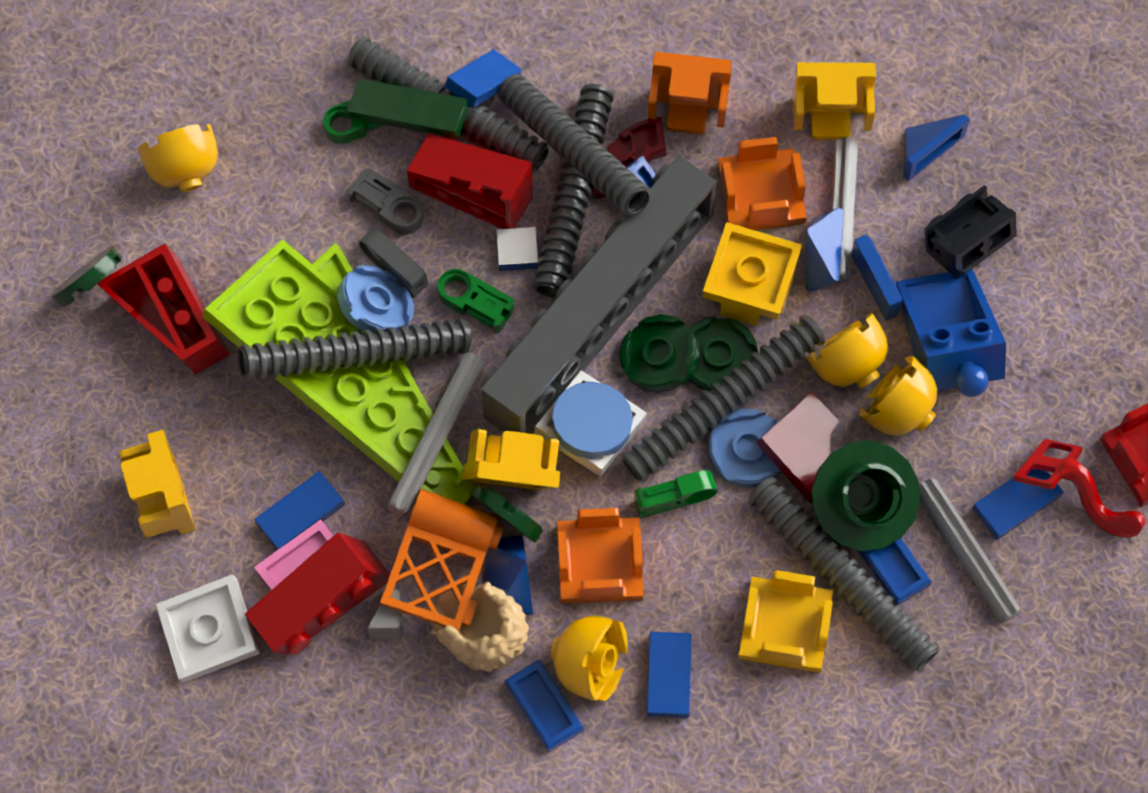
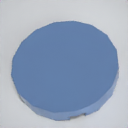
(374, 299)
(592, 420)
(742, 460)

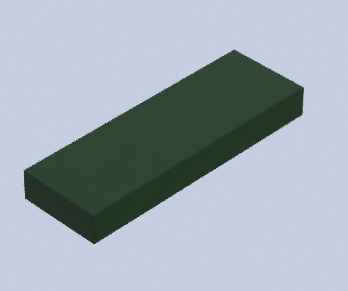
(408, 108)

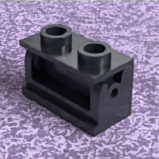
(970, 232)

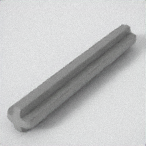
(844, 196)
(968, 550)

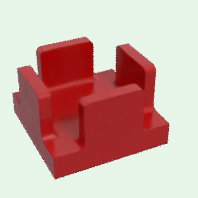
(1129, 451)

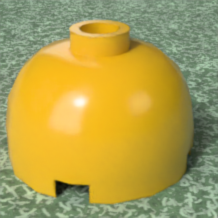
(181, 157)
(852, 354)
(902, 400)
(588, 655)

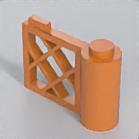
(453, 528)

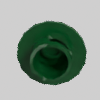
(865, 495)

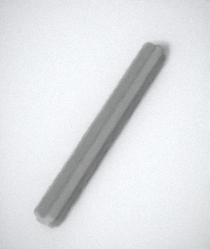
(435, 435)

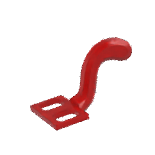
(1120, 524)

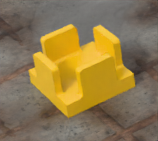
(831, 95)
(751, 274)
(512, 460)
(156, 486)
(786, 622)

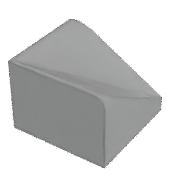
(385, 622)

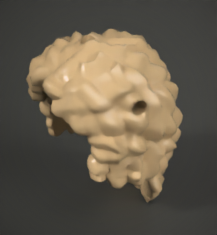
(494, 633)

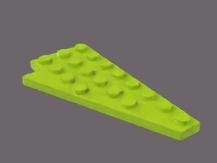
(369, 405)

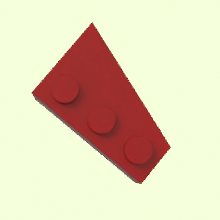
(473, 180)
(167, 305)
(317, 593)

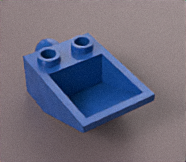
(953, 331)

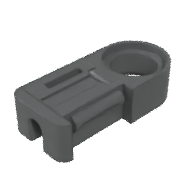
(385, 199)
(394, 260)

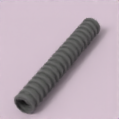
(478, 122)
(575, 145)
(571, 197)
(354, 349)
(723, 398)
(843, 574)

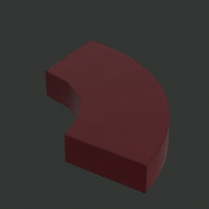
(638, 140)

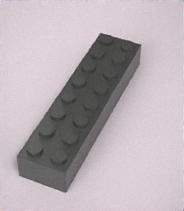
(598, 299)

